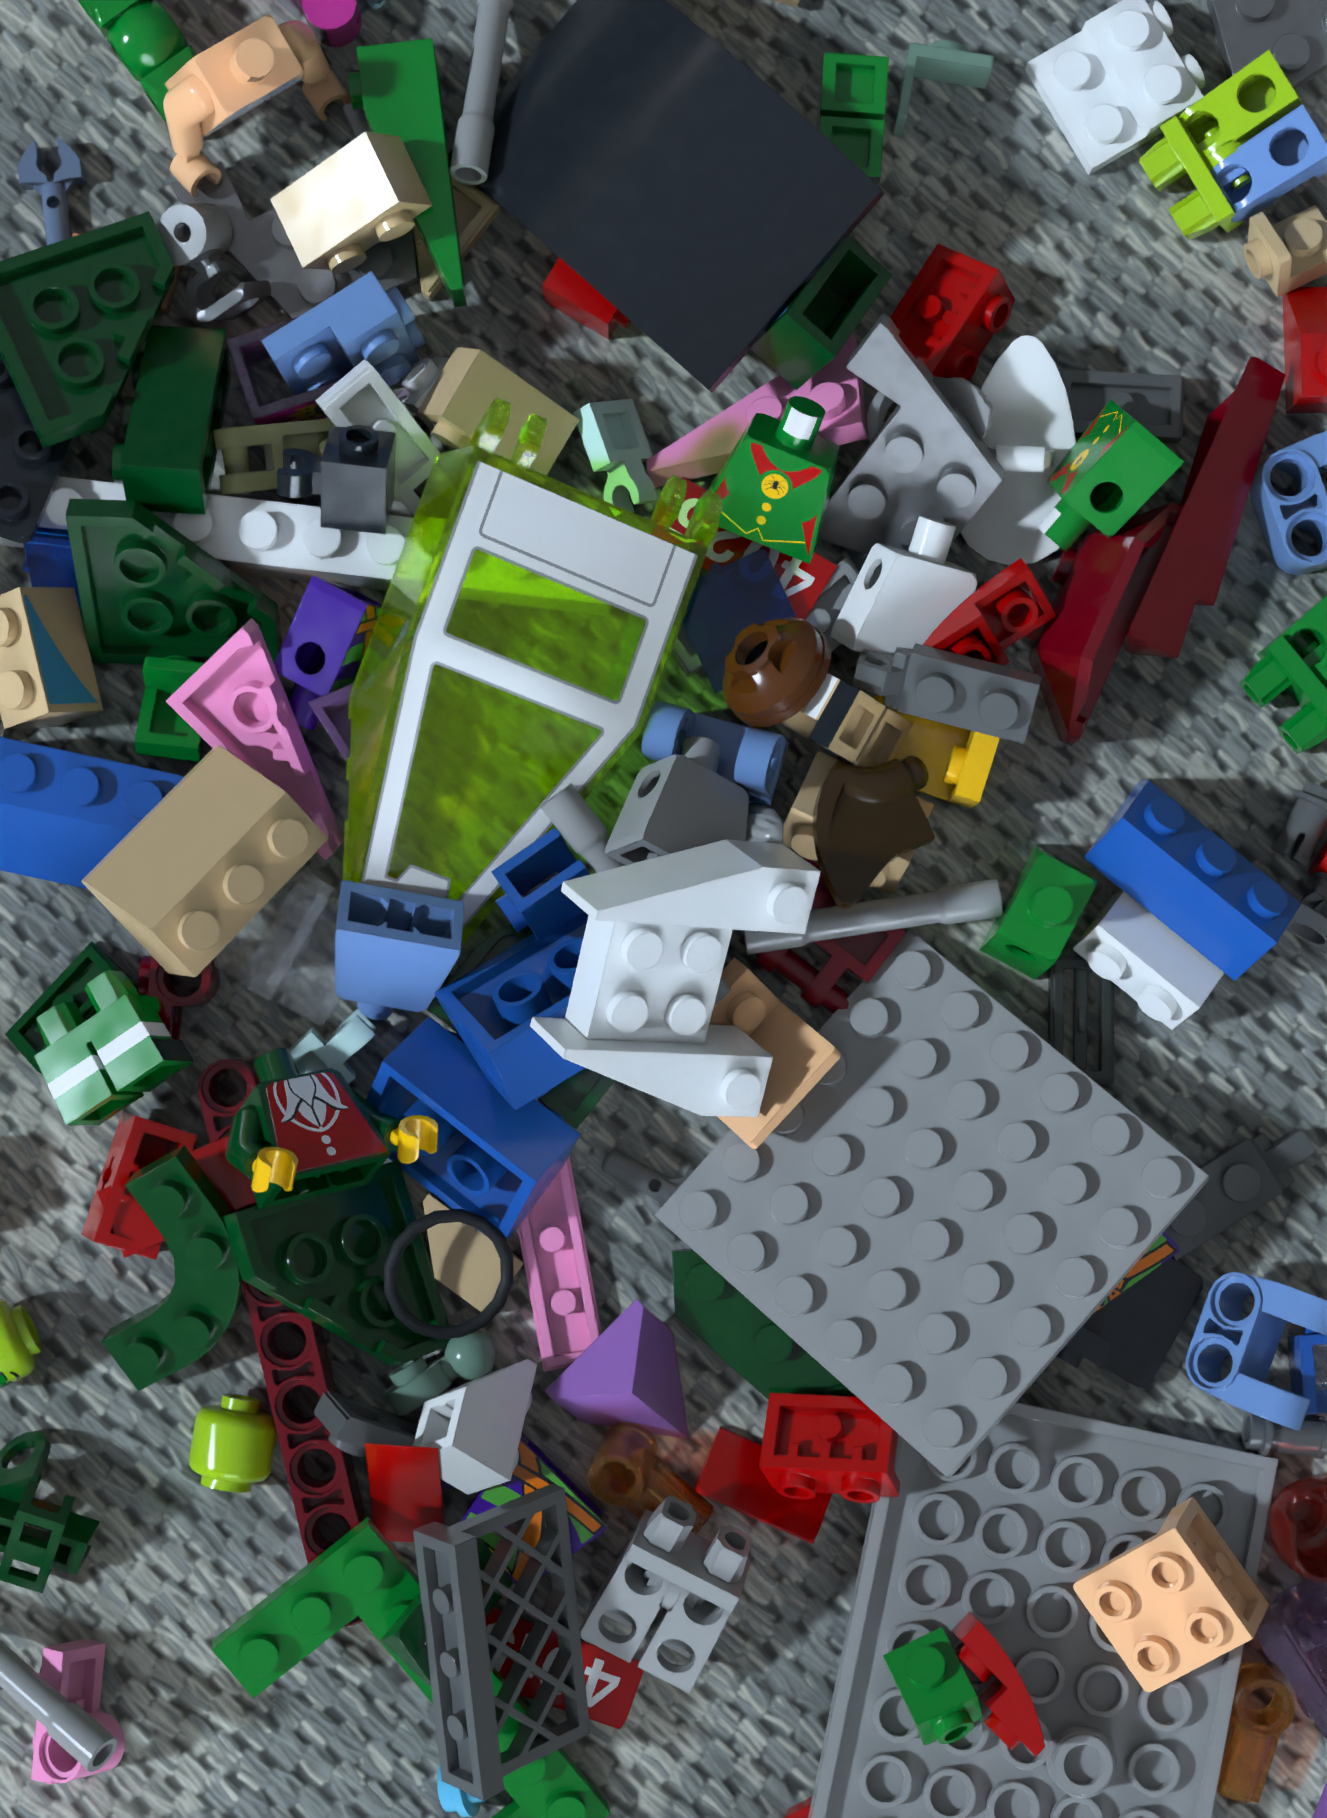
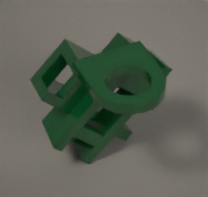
(71, 1533)

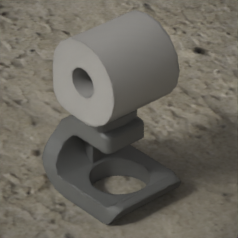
(198, 238)

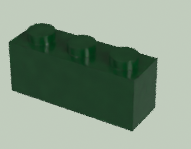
(171, 419)

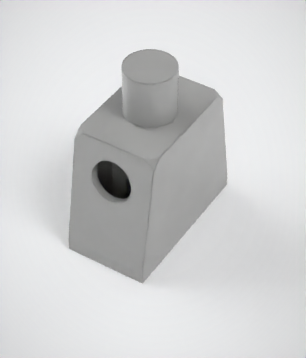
(679, 806)

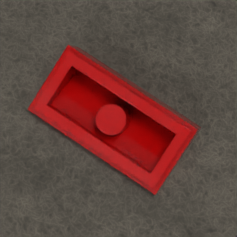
(735, 1480)

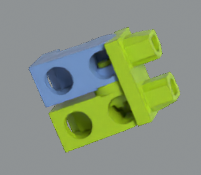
(1239, 148)

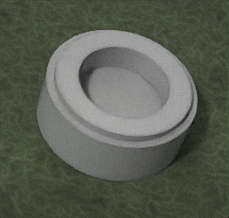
(1081, 1762)

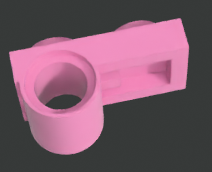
(77, 1674)

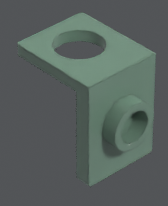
(941, 62)

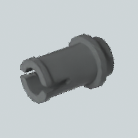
(1306, 819)
(1267, 1436)

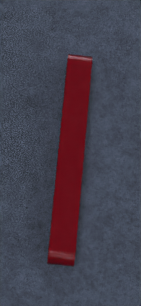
(284, 1371)

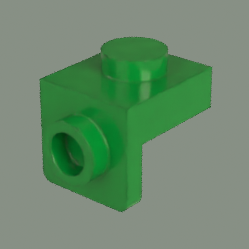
(159, 727)
(934, 1688)

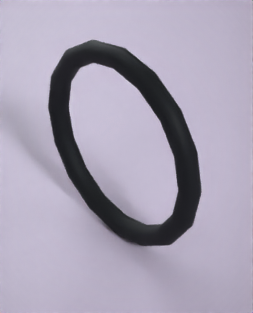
(408, 1236)

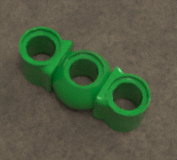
(144, 41)

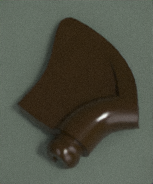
(866, 822)

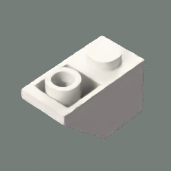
(479, 1427)

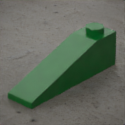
(404, 99)

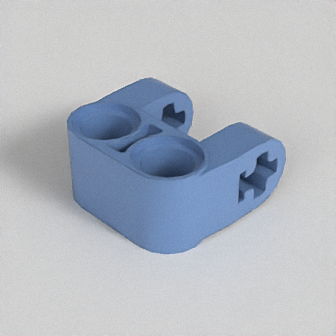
(1305, 510)
(748, 754)
(1251, 1344)

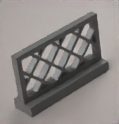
(464, 1653)

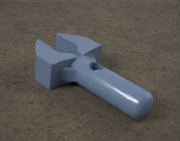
(55, 192)

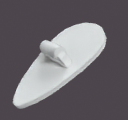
(1029, 440)

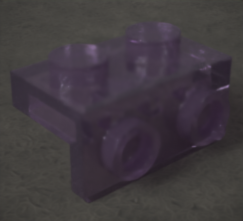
(1296, 1640)

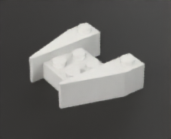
(657, 964)

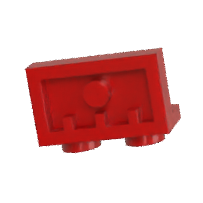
(952, 312)
(828, 1448)

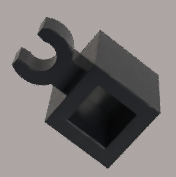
(351, 477)

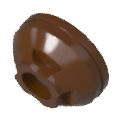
(782, 677)

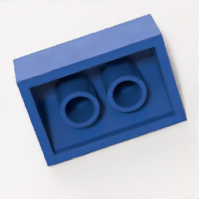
(68, 809)
(1192, 880)
(496, 1005)
(486, 1151)

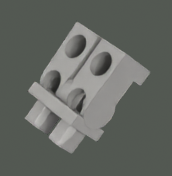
(672, 1570)

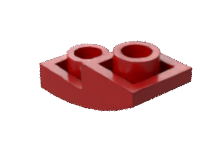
(994, 616)
(1011, 1706)

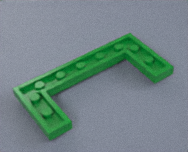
(372, 1581)

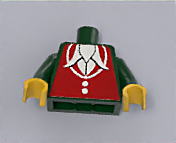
(315, 1134)

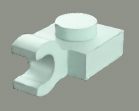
(619, 446)
(315, 1053)

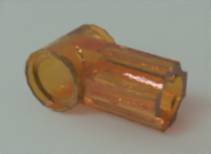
(644, 1479)
(1253, 1734)

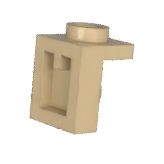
(1287, 251)

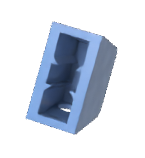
(394, 947)

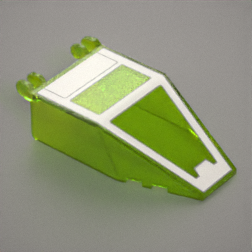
(506, 663)

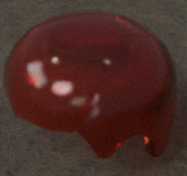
(1299, 1527)

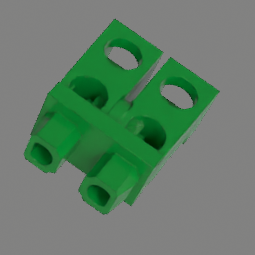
(1299, 665)

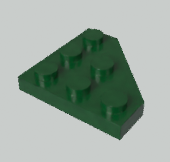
(79, 320)
(155, 589)
(329, 1263)
(744, 1333)

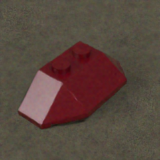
(1094, 611)

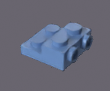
(343, 332)

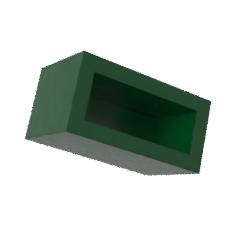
(823, 314)

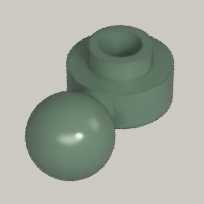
(420, 1381)

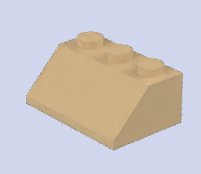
(204, 862)

